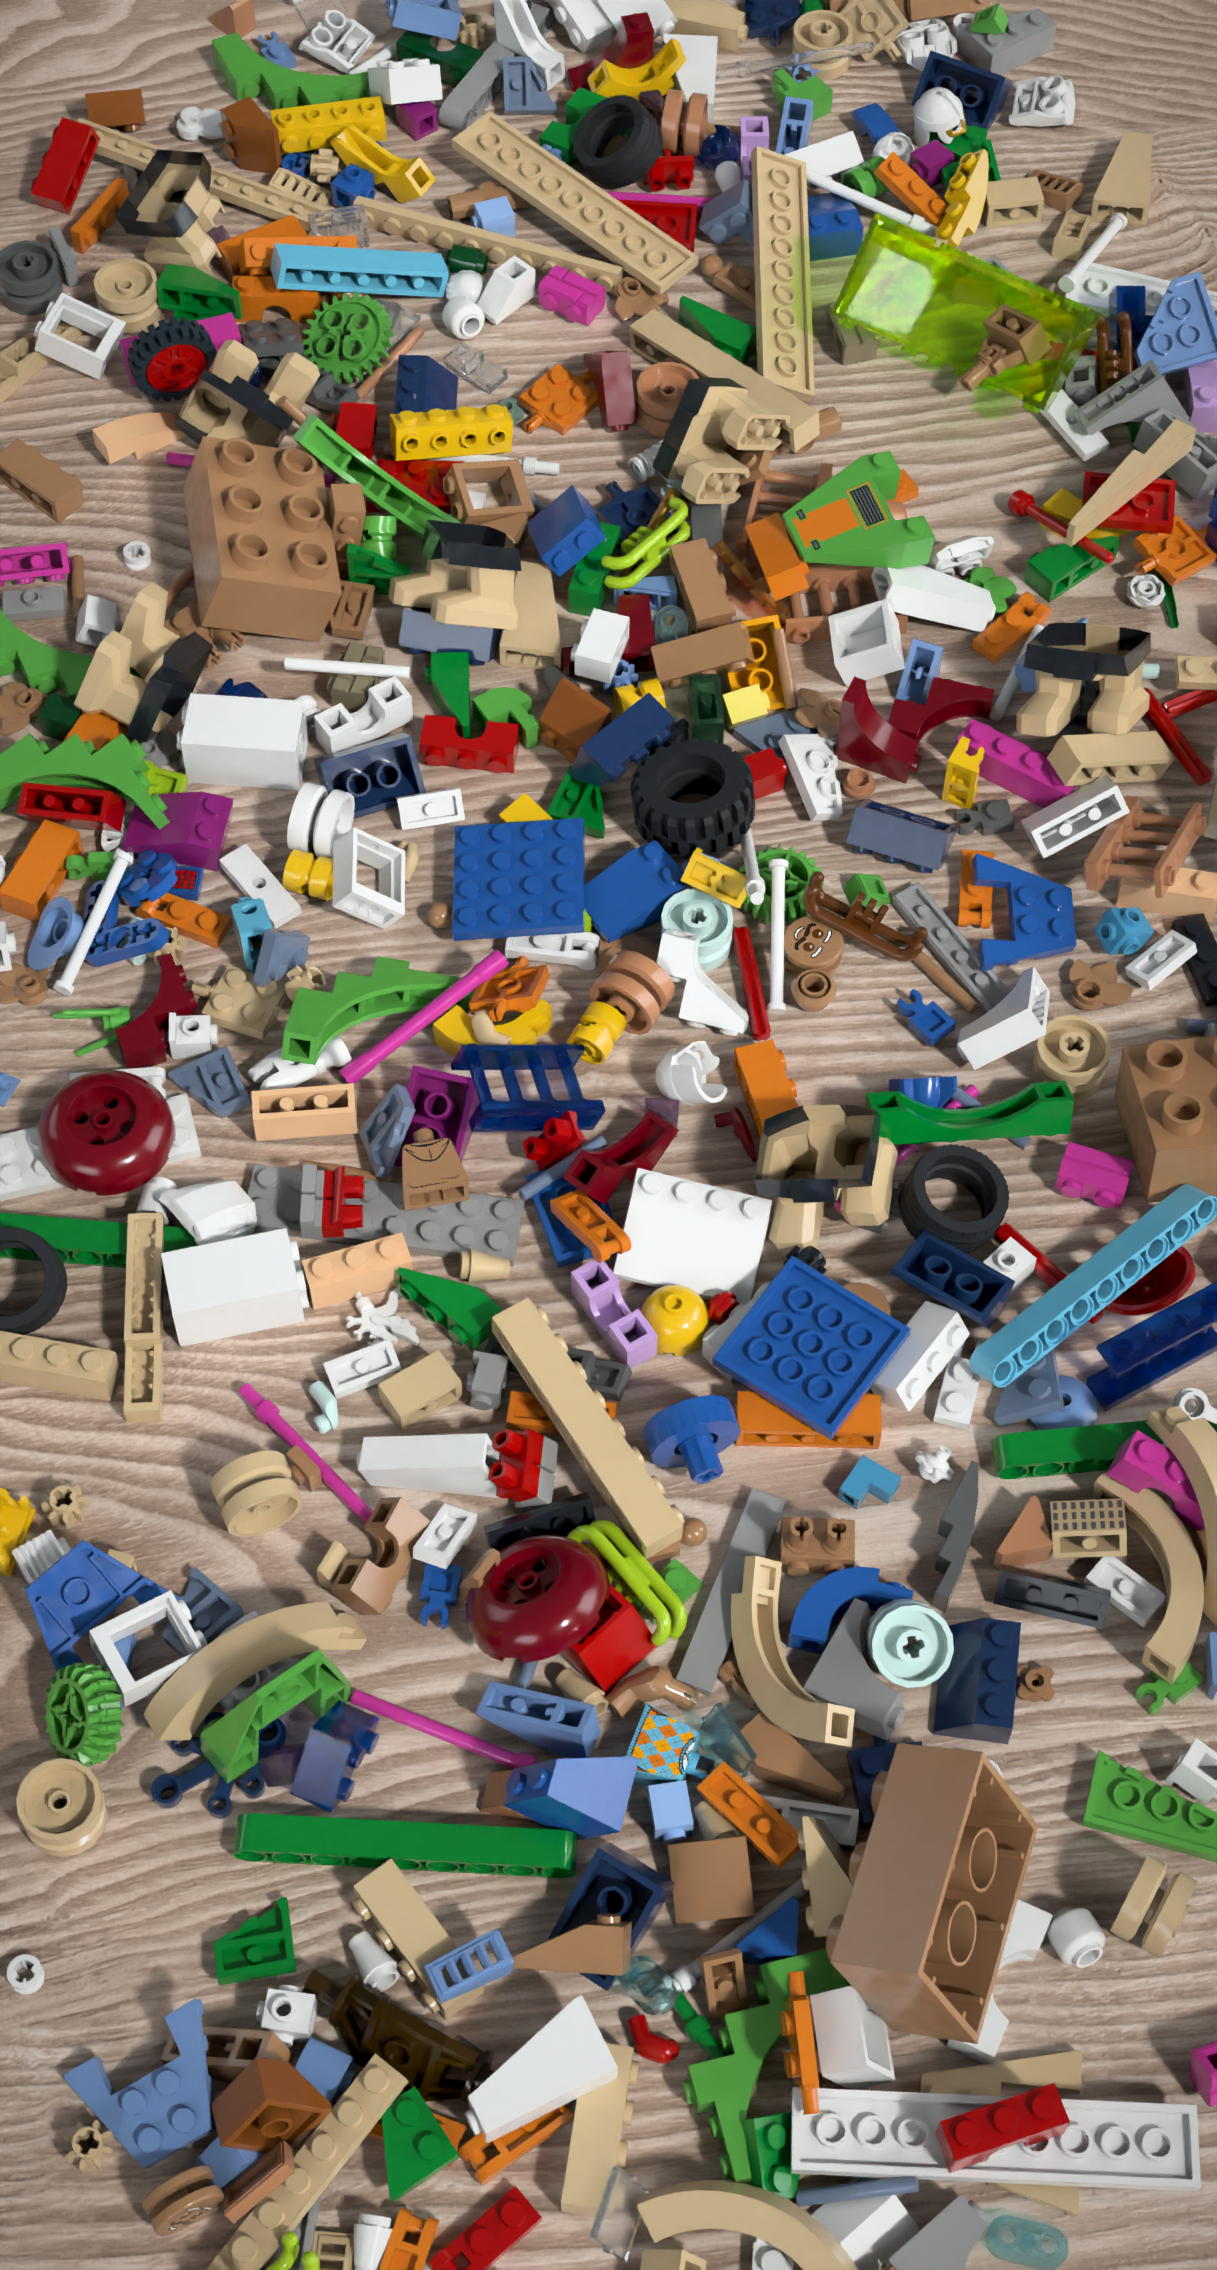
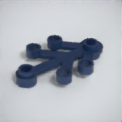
(206, 1770)

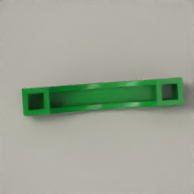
(1034, 1111)

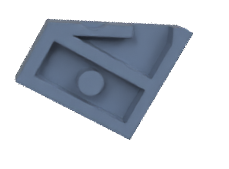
(524, 90)
(769, 730)
(280, 954)
(213, 1083)
(386, 1129)
(1031, 1393)
(209, 1608)

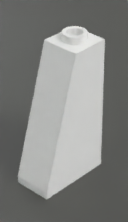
(699, 70)
(934, 596)
(430, 1463)
(544, 2074)

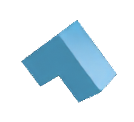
(868, 1478)

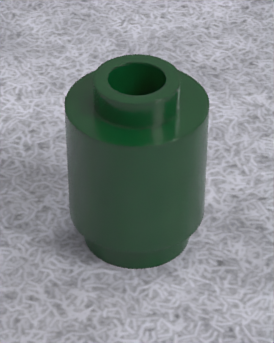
(466, 258)

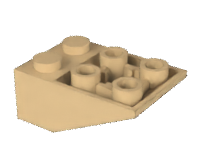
(824, 1875)

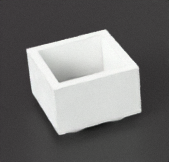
(405, 81)
(866, 641)
(850, 2040)

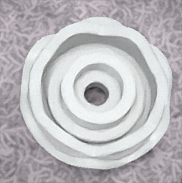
(1145, 591)

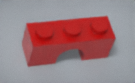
(490, 752)
(1015, 2120)

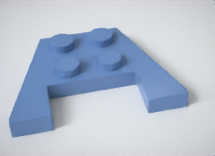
(162, 2108)

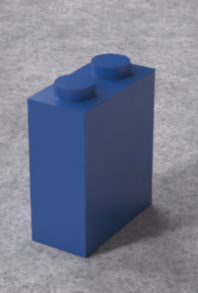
(566, 531)

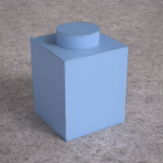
(495, 216)
(670, 1812)

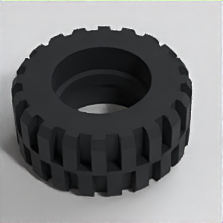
(688, 769)

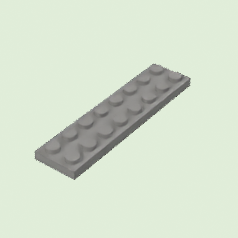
(440, 1231)

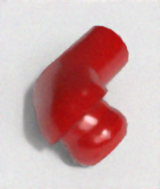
(649, 2045)

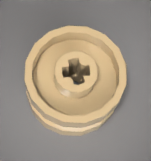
(822, 31)
(128, 292)
(1073, 1052)
(256, 1493)
(62, 1807)
(1154, 1906)

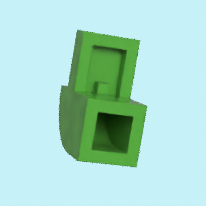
(810, 89)
(507, 706)

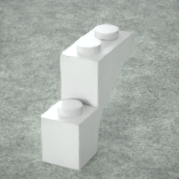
(520, 34)
(702, 1000)

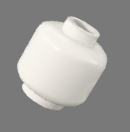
(463, 317)
(1076, 1937)

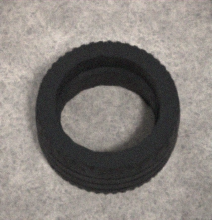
(635, 156)
(968, 1169)
(54, 1286)

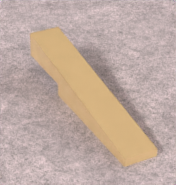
(22, 362)
(1131, 477)
(144, 1318)

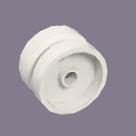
(319, 819)

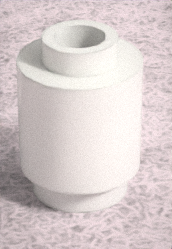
(151, 1193)

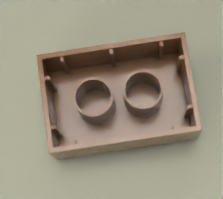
(261, 539)
(1170, 1113)
(933, 1892)

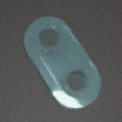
(668, 633)
(649, 1986)
(1027, 2247)

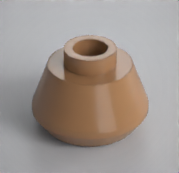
(813, 989)

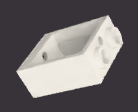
(87, 319)
(355, 899)
(105, 1635)

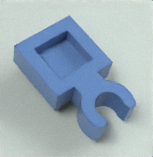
(276, 52)

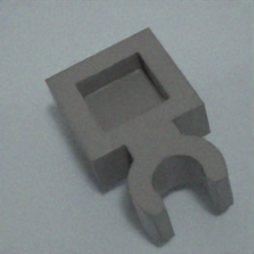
(989, 816)

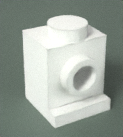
(191, 1036)
(1196, 1771)

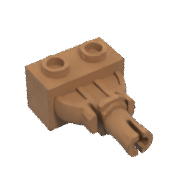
(1010, 341)

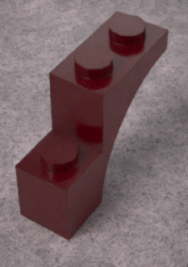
(944, 703)
(145, 1037)
(602, 1170)

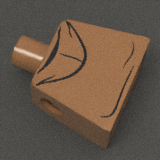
(432, 1172)

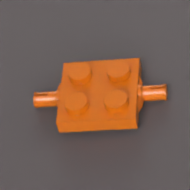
(558, 400)
(1174, 554)
(511, 989)
(801, 2060)

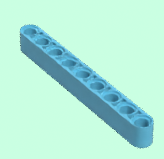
(1093, 1285)

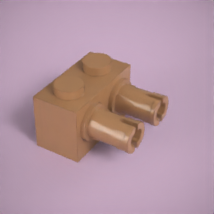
(188, 621)
(816, 1545)

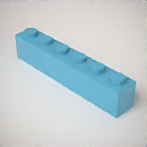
(358, 270)

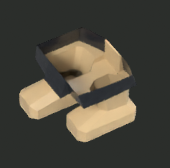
(174, 209)
(252, 411)
(704, 425)
(465, 576)
(1090, 652)
(158, 655)
(828, 1155)

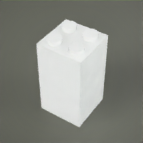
(243, 741)
(235, 1286)

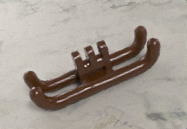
(1110, 366)
(861, 922)

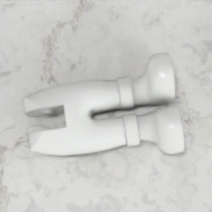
(285, 1074)

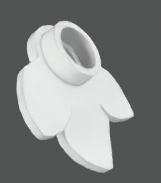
(199, 123)

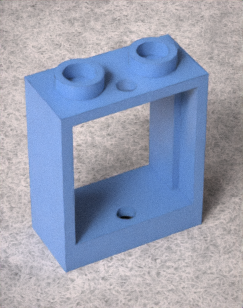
(428, 17)

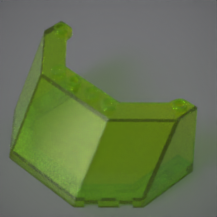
(938, 302)

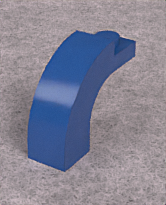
(832, 1598)

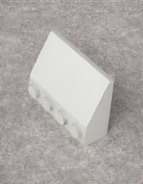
(692, 1236)

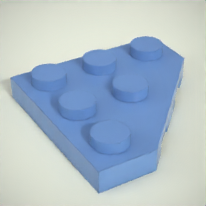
(1181, 328)

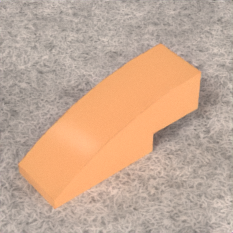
(136, 435)

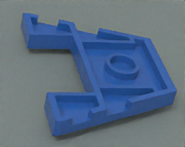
(1038, 915)
(79, 1594)

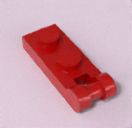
(490, 2234)

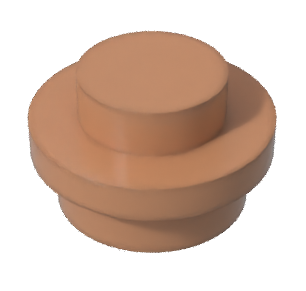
(859, 783)

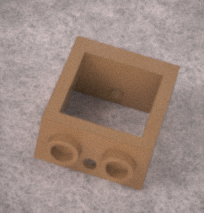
(512, 483)

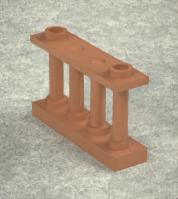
(760, 497)
(823, 580)
(1120, 833)

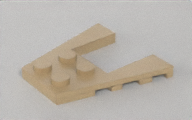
(1024, 2073)

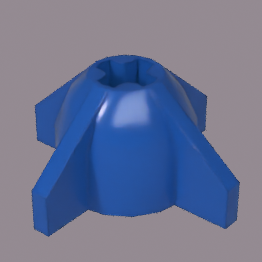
(928, 1090)

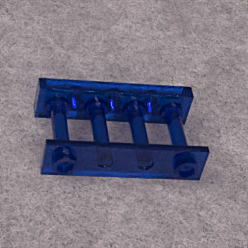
(518, 1112)
(1156, 1348)

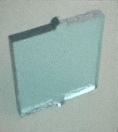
(724, 1741)

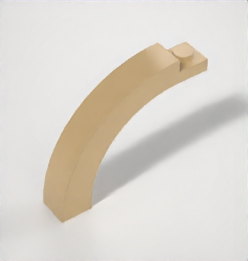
(1196, 1450)
(1181, 1569)
(239, 1655)
(766, 1668)
(743, 2210)

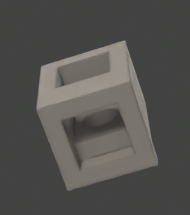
(1083, 385)
(487, 1380)

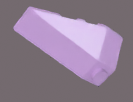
(1201, 396)

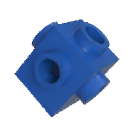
(350, 183)

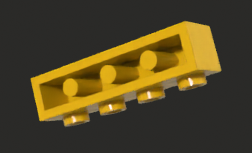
(318, 124)
(450, 432)

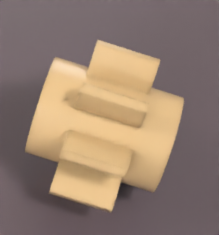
(472, 29)
(325, 165)
(174, 945)
(304, 977)
(65, 1505)
(84, 2137)

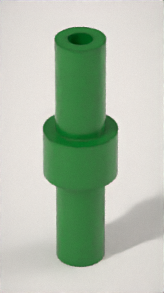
(697, 2028)

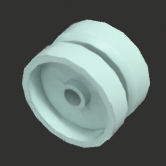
(701, 915)
(928, 1654)

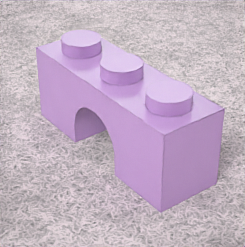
(752, 133)
(624, 1331)

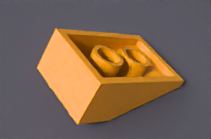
(764, 669)

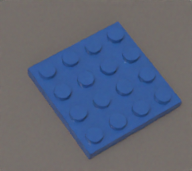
(519, 879)
(811, 1347)

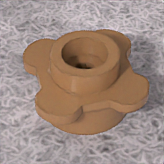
(1032, 1693)

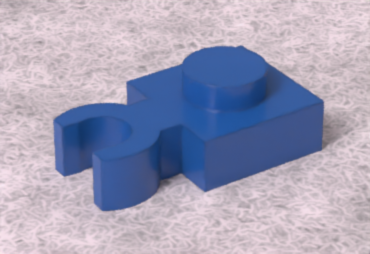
(926, 1021)
(440, 1589)

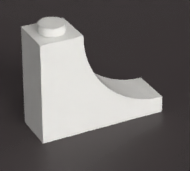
(1009, 1025)

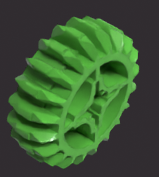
(796, 882)
(83, 1713)

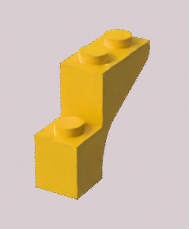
(404, 177)

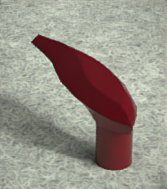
(735, 1118)

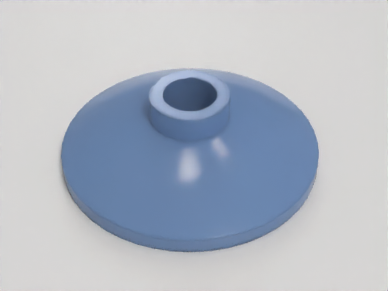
(1080, 1411)

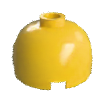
(677, 1318)

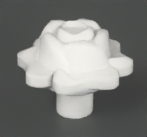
(934, 1464)

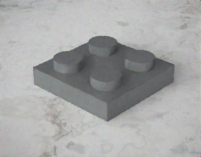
(272, 337)

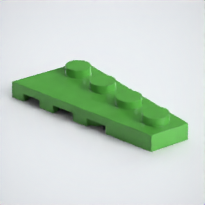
(1141, 1810)

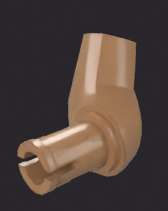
(647, 1687)

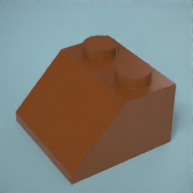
(117, 109)
(250, 137)
(571, 719)
(268, 2106)

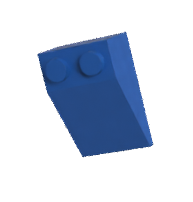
(833, 227)
(633, 891)

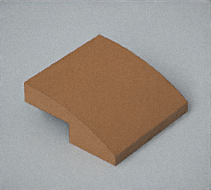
(711, 1880)

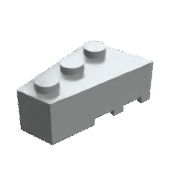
(1024, 39)
(1194, 471)

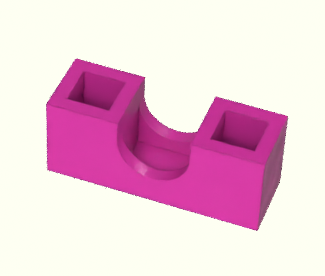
(1148, 1464)

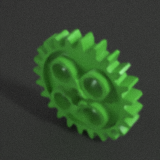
(348, 337)

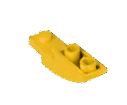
(966, 198)

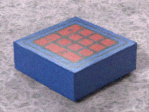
(188, 883)

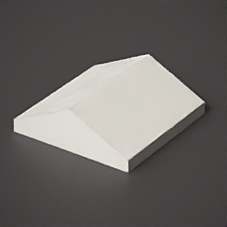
(868, 2227)

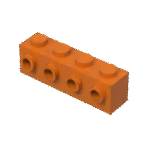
(256, 253)

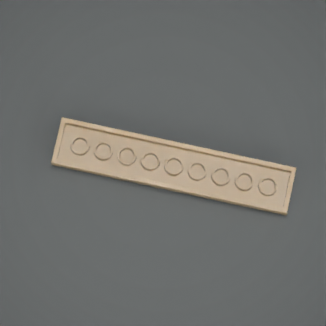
(575, 202)
(782, 272)

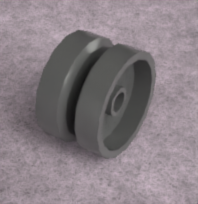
(29, 277)

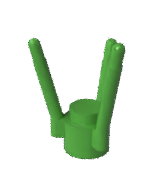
(112, 1019)

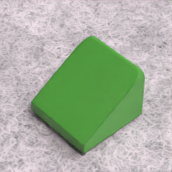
(990, 20)
(868, 884)

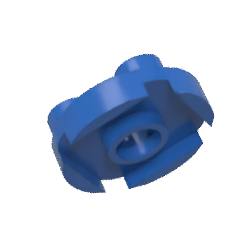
(148, 878)

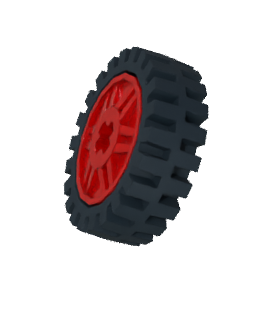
(170, 358)

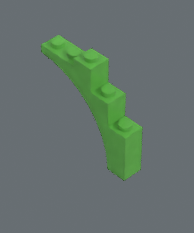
(255, 76)
(378, 486)
(41, 664)
(78, 763)
(355, 998)
(750, 2037)

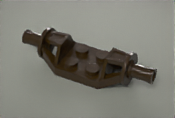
(401, 2040)

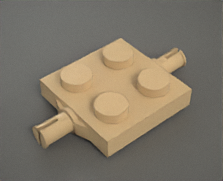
(876, 22)
(243, 1004)

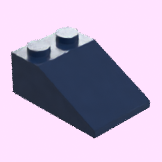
(618, 1886)

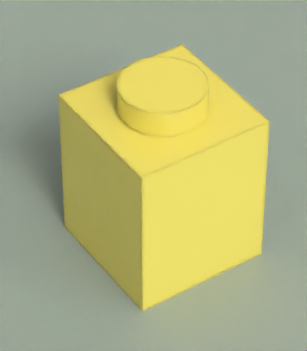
(745, 706)

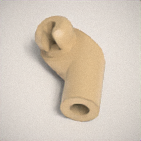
(411, 858)
(485, 1030)

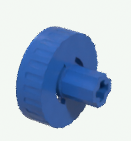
(693, 1435)

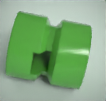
(864, 180)
(378, 536)

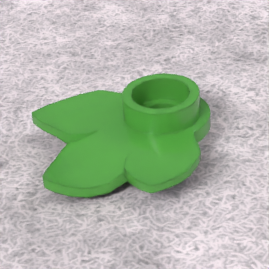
(999, 587)

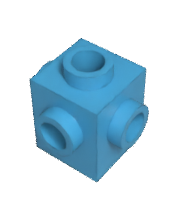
(1123, 930)

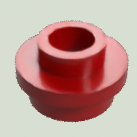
(721, 1306)

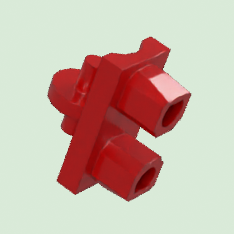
(670, 170)
(557, 1141)

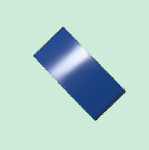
(873, 122)

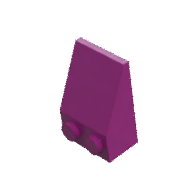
(194, 833)
(443, 1105)

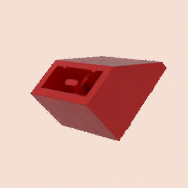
(613, 1645)

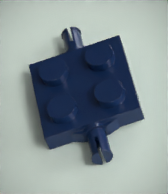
(771, 17)
(630, 509)
(863, 1768)

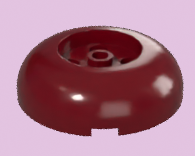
(119, 1159)
(537, 1599)

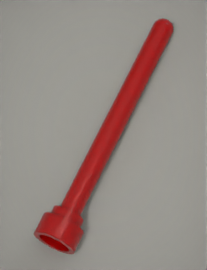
(1024, 505)

